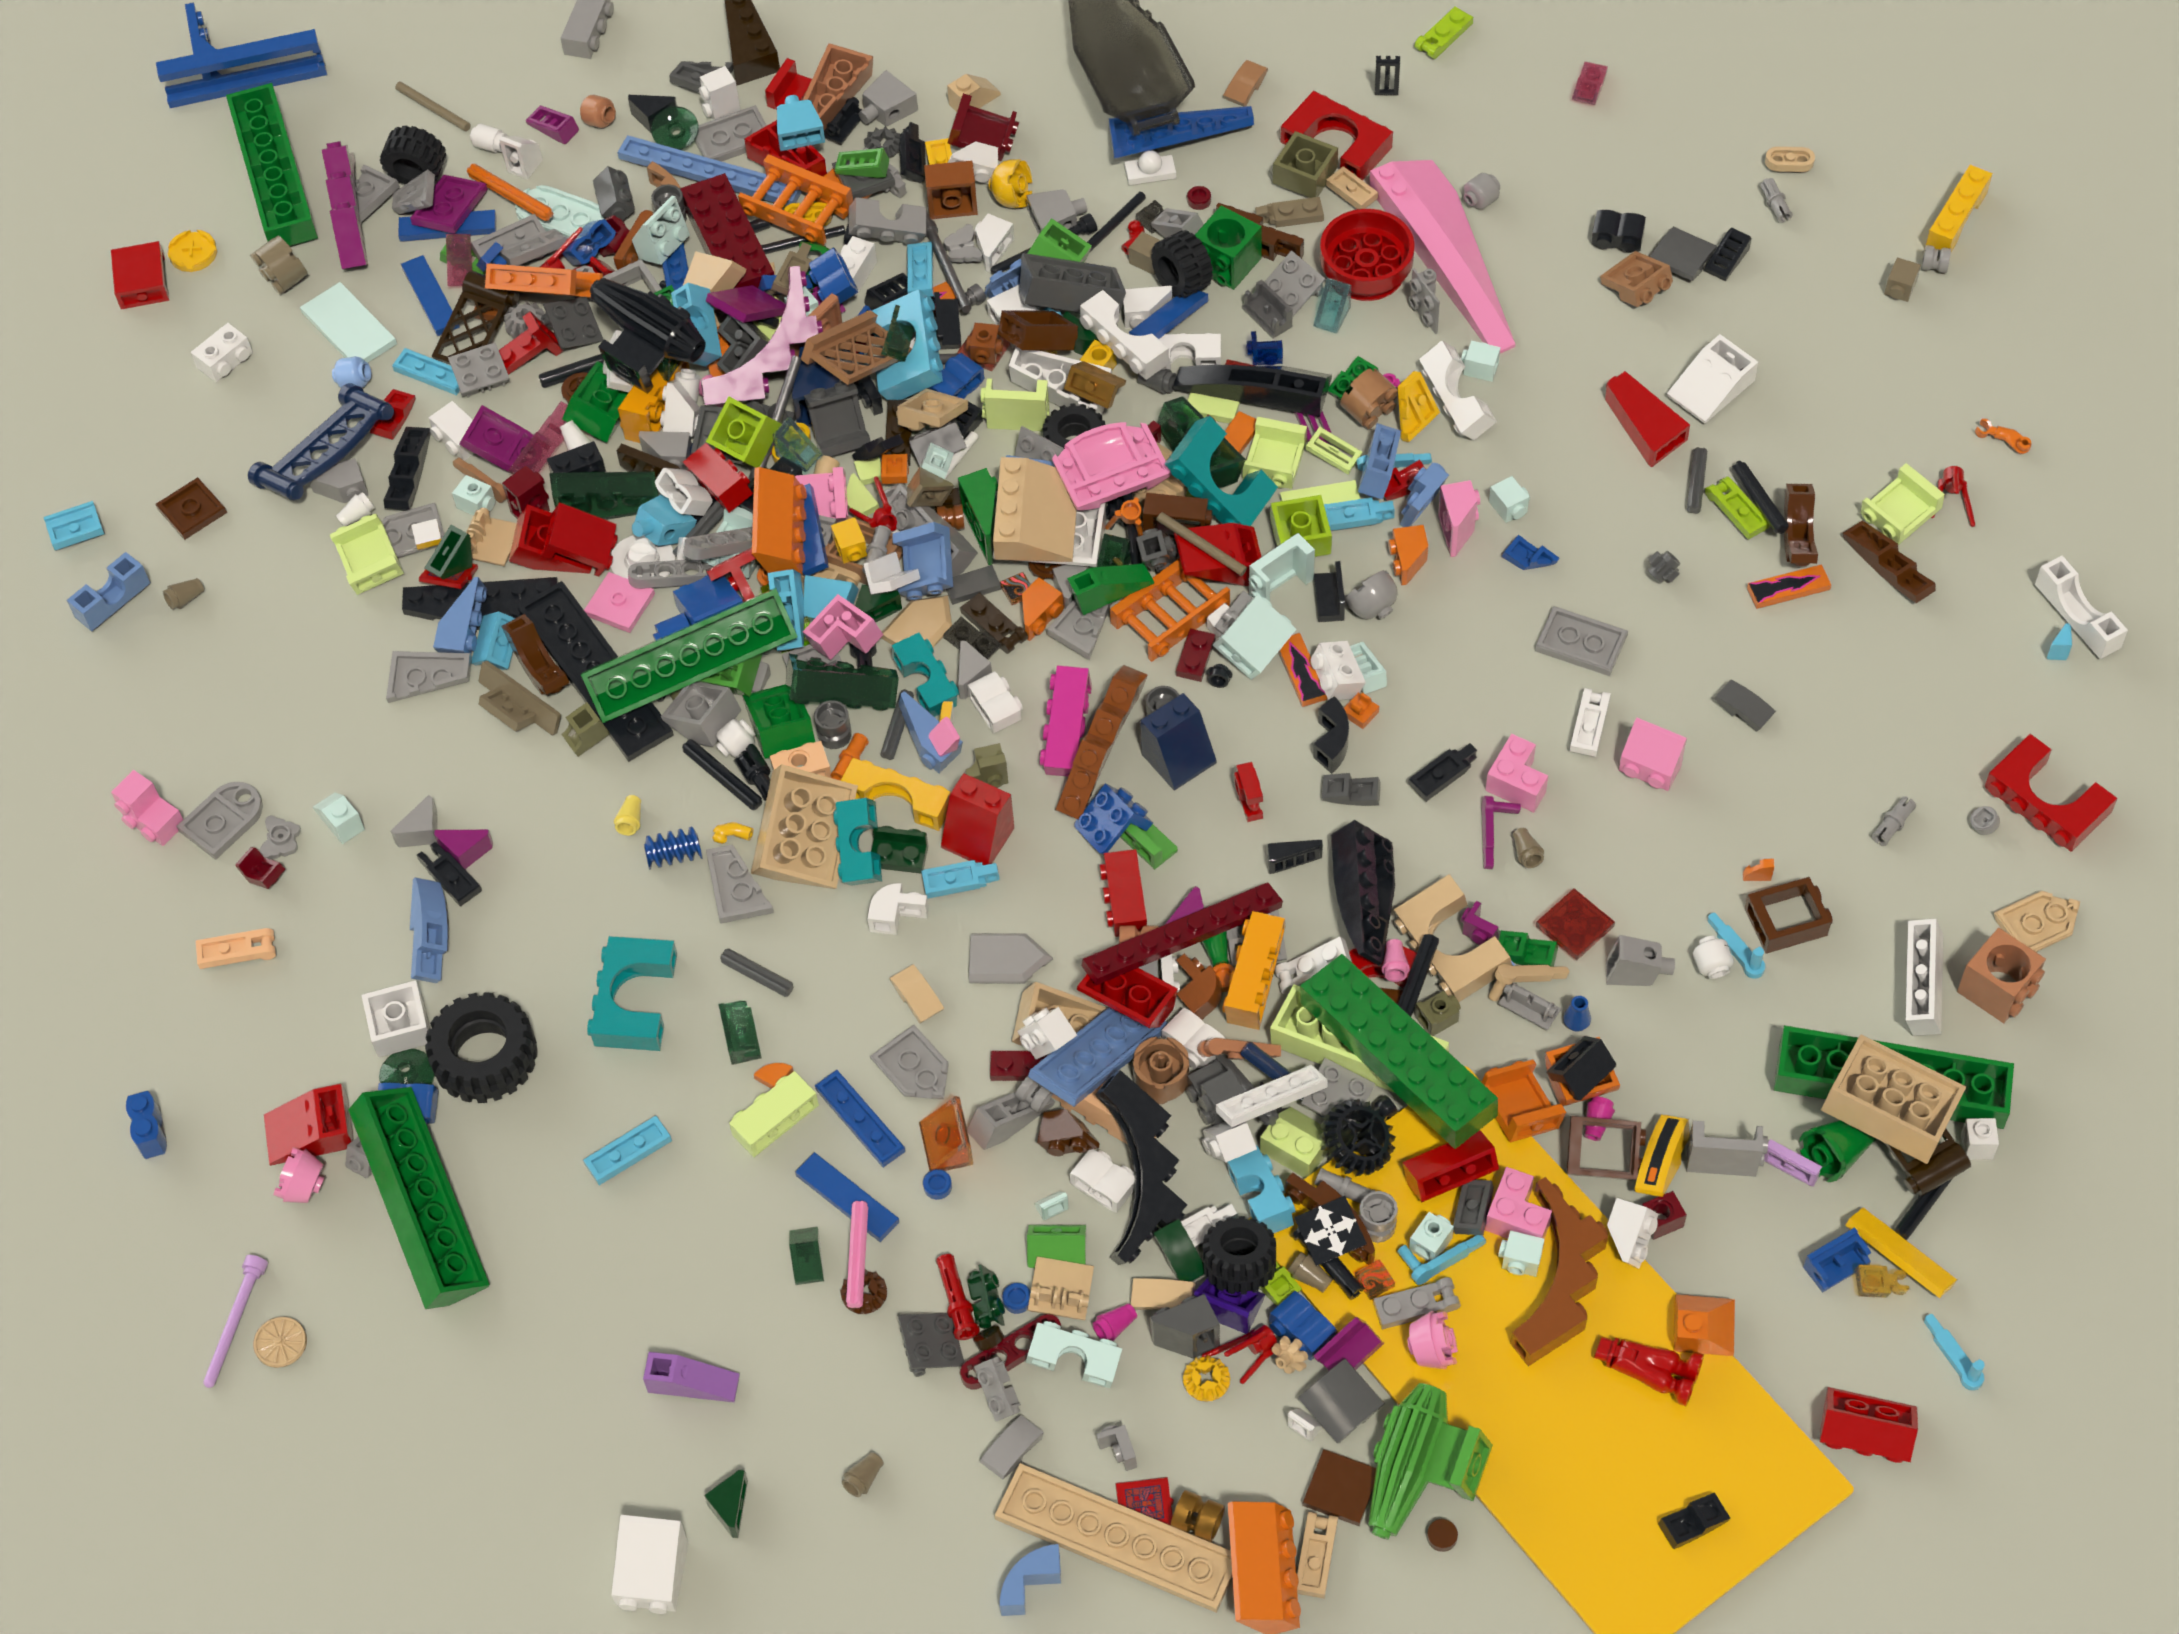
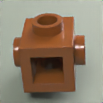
(984, 343)

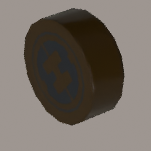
(989, 1338)

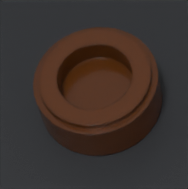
(1442, 1535)

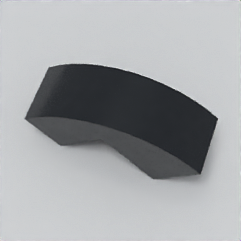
(1333, 746)

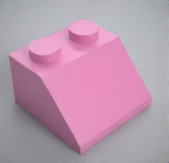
(1458, 513)
(1652, 754)

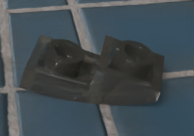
(980, 640)

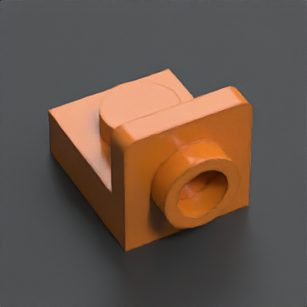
(894, 468)

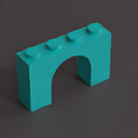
(1192, 467)
(624, 960)

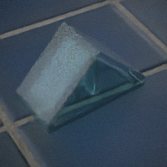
(1333, 305)
(794, 445)

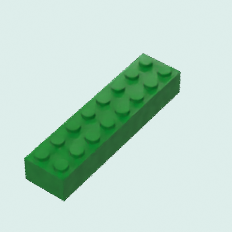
(271, 165)
(1399, 1051)
(1813, 1059)

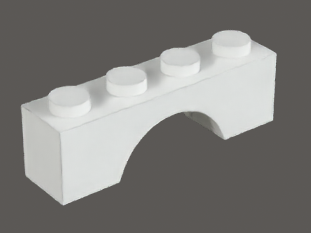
(1143, 353)
(1443, 368)
(2062, 588)

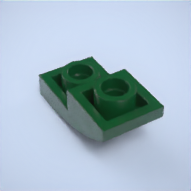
(1180, 1252)

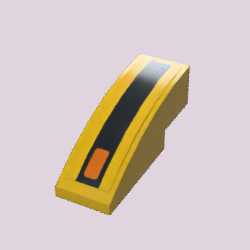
(1662, 1155)

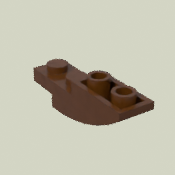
(1273, 241)
(1312, 1197)

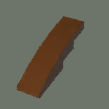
(1888, 562)

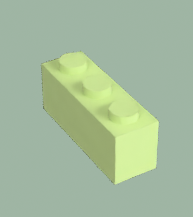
(773, 1113)

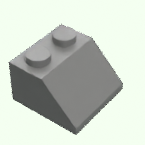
(701, 712)

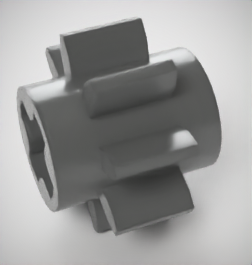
(1664, 566)

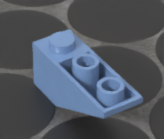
(459, 624)

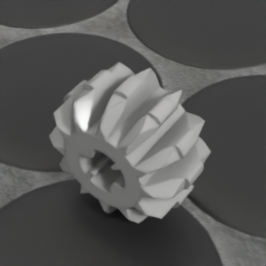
(514, 319)

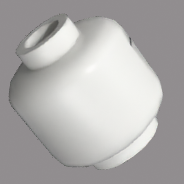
(735, 737)
(1713, 957)

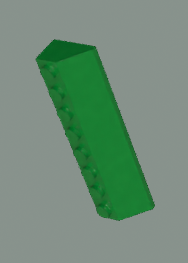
(689, 655)
(418, 1197)

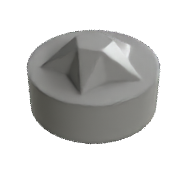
(1985, 820)

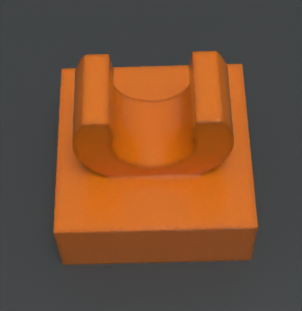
(1361, 710)

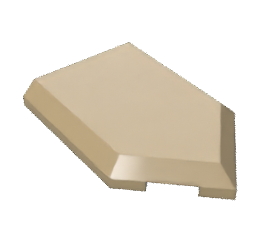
(925, 615)
(2039, 919)

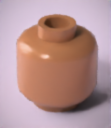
(597, 111)

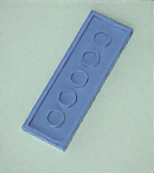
(1092, 1056)

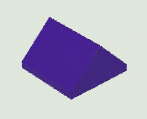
(1232, 1310)

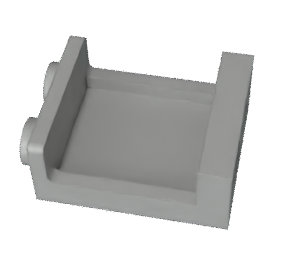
(1725, 1154)

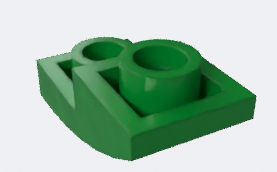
(1344, 379)

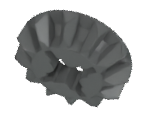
(892, 142)

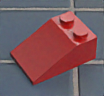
(529, 542)

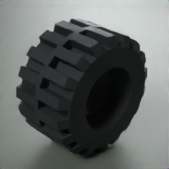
(410, 153)
(1182, 263)
(1070, 422)
(1239, 1238)

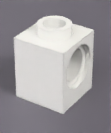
(1980, 1138)

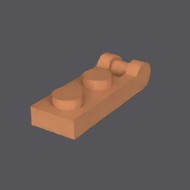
(1233, 1048)

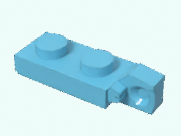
(1358, 513)
(958, 878)

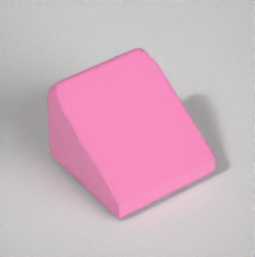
(944, 737)

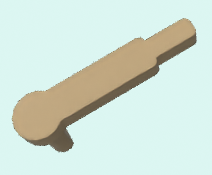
(1508, 974)

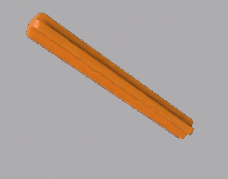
(510, 192)

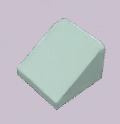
(1052, 1205)

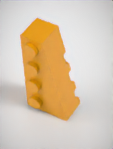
(643, 410)
(1254, 970)

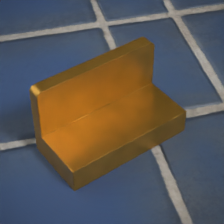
(1093, 384)

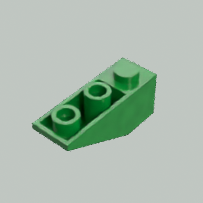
(1107, 584)

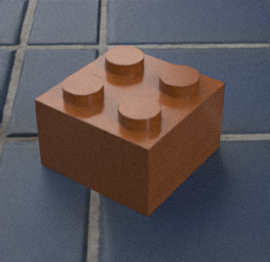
(951, 189)

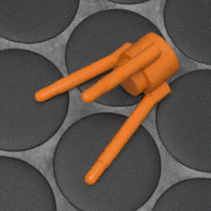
(1130, 514)

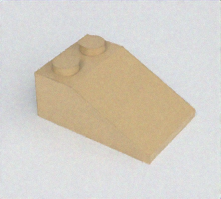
(1039, 996)

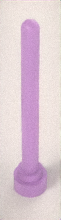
(253, 1268)

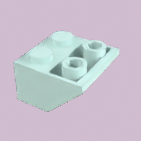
(661, 233)

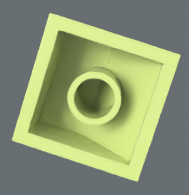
(1294, 1142)

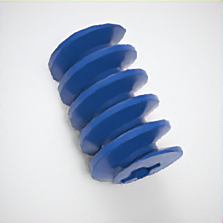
(672, 847)

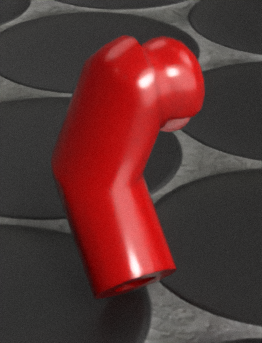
(1135, 229)

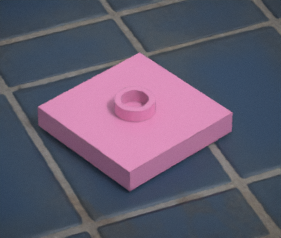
(618, 602)

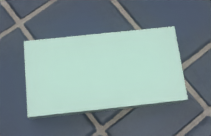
(348, 324)

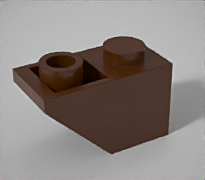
(1065, 1134)

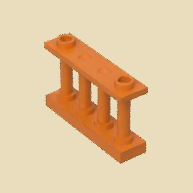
(796, 179)
(540, 280)
(1165, 585)

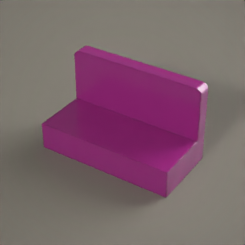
(1354, 1342)

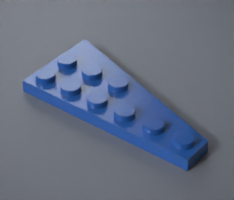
(1192, 126)

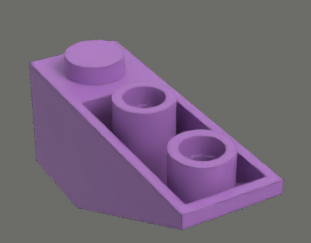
(689, 1378)

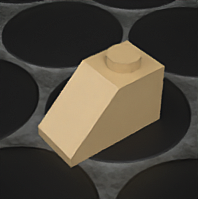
(977, 87)

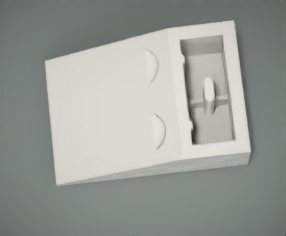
(1714, 379)

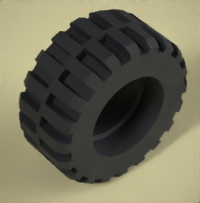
(473, 1017)

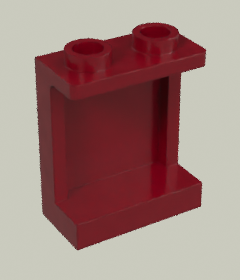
(982, 126)

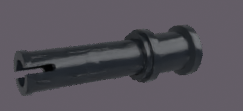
(1337, 1271)

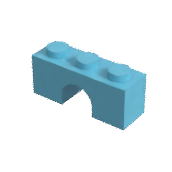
(693, 299)
(1254, 1173)

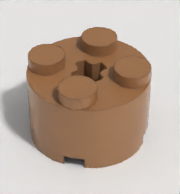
(1370, 398)
(1161, 1068)

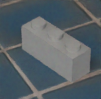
(585, 27)

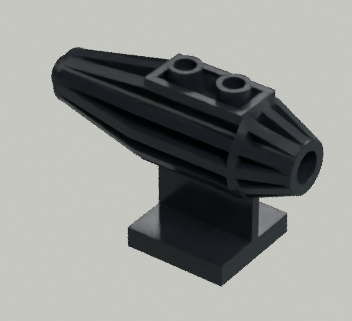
(650, 332)

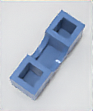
(124, 582)

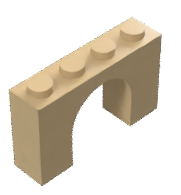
(1461, 973)

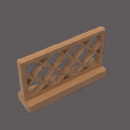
(845, 337)

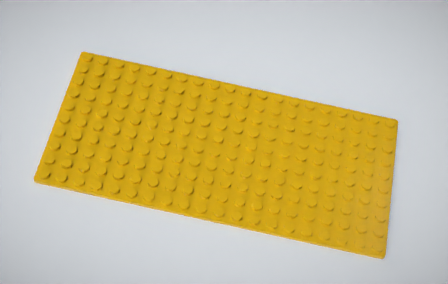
(1579, 1449)

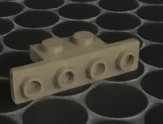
(514, 703)

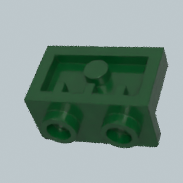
(900, 848)

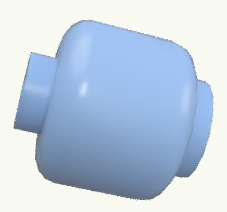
(351, 370)

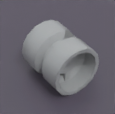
(1379, 1215)

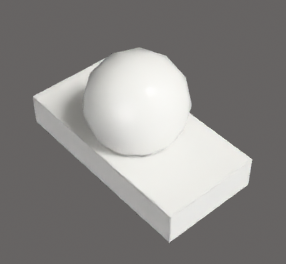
(1150, 168)

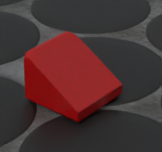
(600, 266)

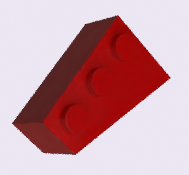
(766, 142)

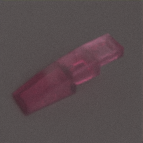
(543, 443)

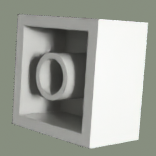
(396, 1018)

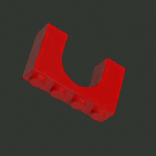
(1322, 114)
(2064, 823)

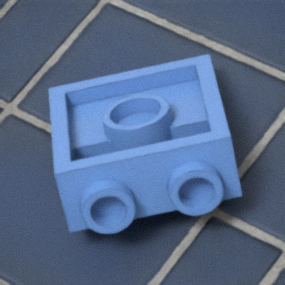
(1423, 491)

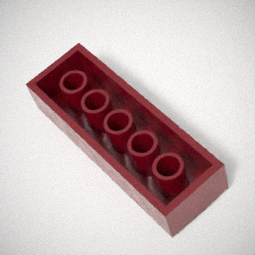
(725, 227)

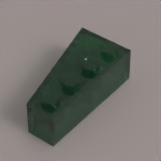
(1177, 419)
(604, 493)
(841, 682)

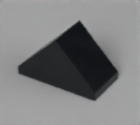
(647, 107)

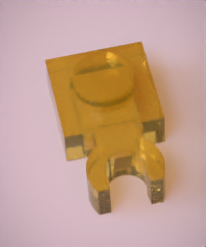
(1876, 1282)

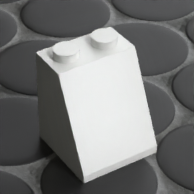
(649, 1564)

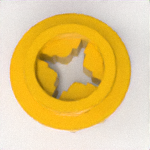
(1209, 1390)

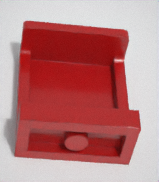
(139, 275)
(580, 537)

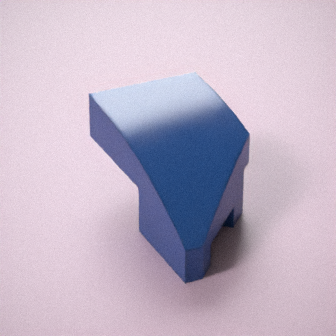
(1527, 556)

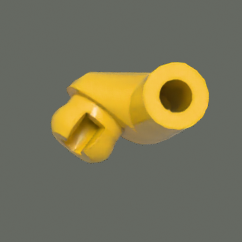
(731, 829)

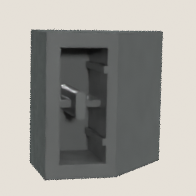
(1186, 1328)

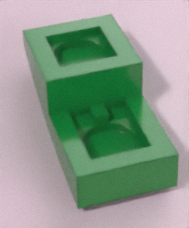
(1528, 951)

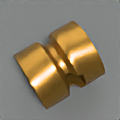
(1208, 1518)

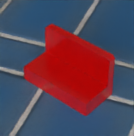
(786, 83)

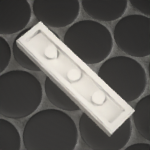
(1271, 1095)

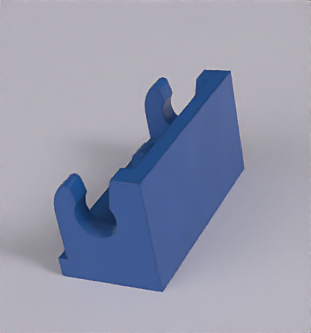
(1837, 1260)

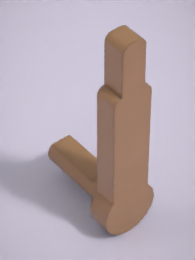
(470, 470)

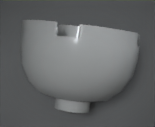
(1373, 597)

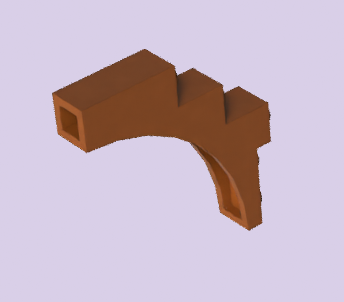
(1099, 740)
(1559, 1316)

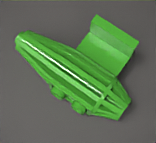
(1421, 1450)

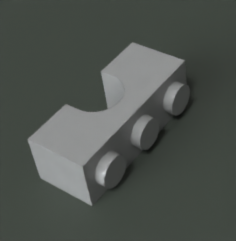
(868, 222)

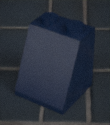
(807, 379)
(1177, 742)

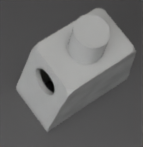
(888, 100)
(1054, 205)
(1636, 962)

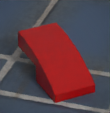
(402, 405)
(1401, 481)

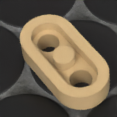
(1790, 159)

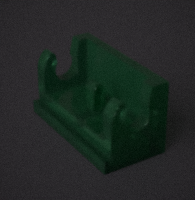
(740, 1032)

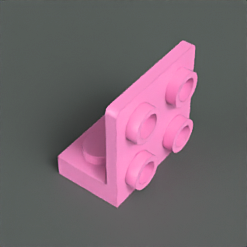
(829, 493)

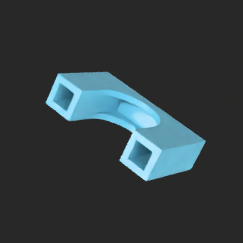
(923, 362)

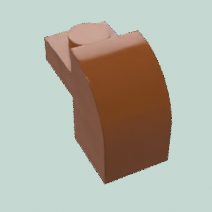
(1204, 990)

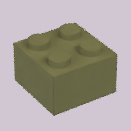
(1305, 165)

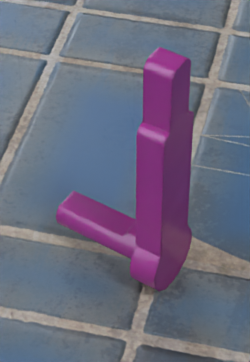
(1488, 807)

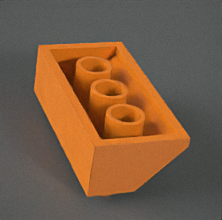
(778, 521)
(1264, 1566)

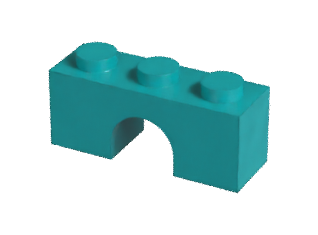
(916, 656)
(852, 820)

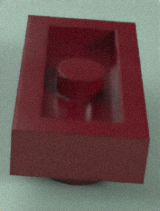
(1195, 655)
(1012, 1065)

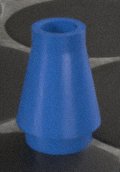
(1577, 1015)

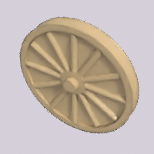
(279, 1342)

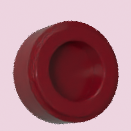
(1199, 197)

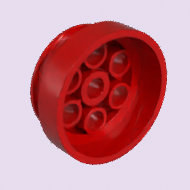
(1368, 252)

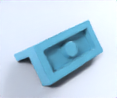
(492, 642)

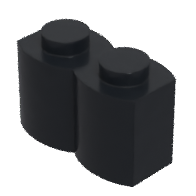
(1618, 230)

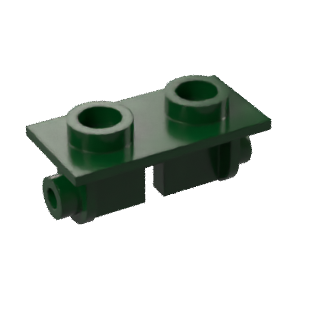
(984, 1285)

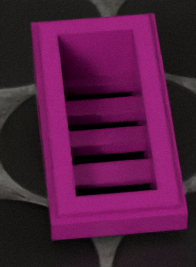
(555, 124)

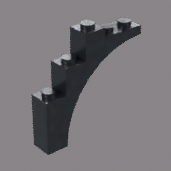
(1153, 1201)

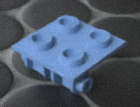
(1004, 281)

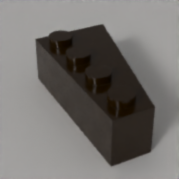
(750, 43)

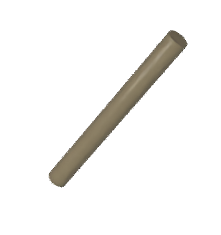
(433, 106)
(1201, 544)

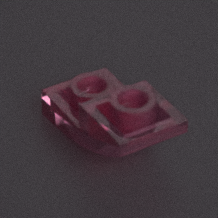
(1590, 83)
(458, 258)

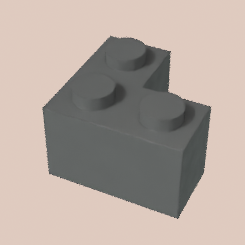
(745, 342)
(1211, 1086)

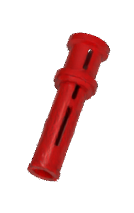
(959, 1308)

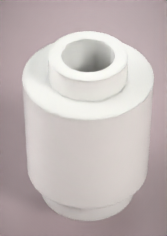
(487, 138)
(689, 381)

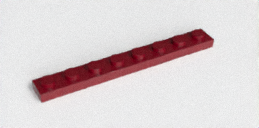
(1180, 934)

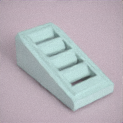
(1372, 670)

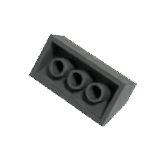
(1066, 283)

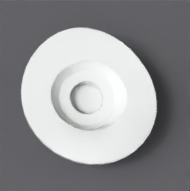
(638, 550)

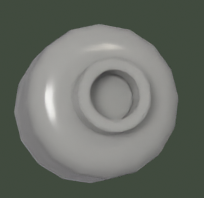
(1481, 190)

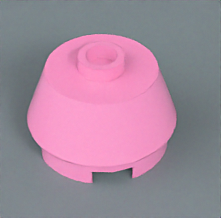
(300, 1177)
(1432, 1341)

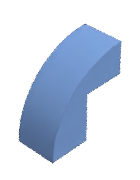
(1035, 1568)

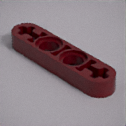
(1006, 1347)

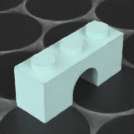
(1052, 1342)

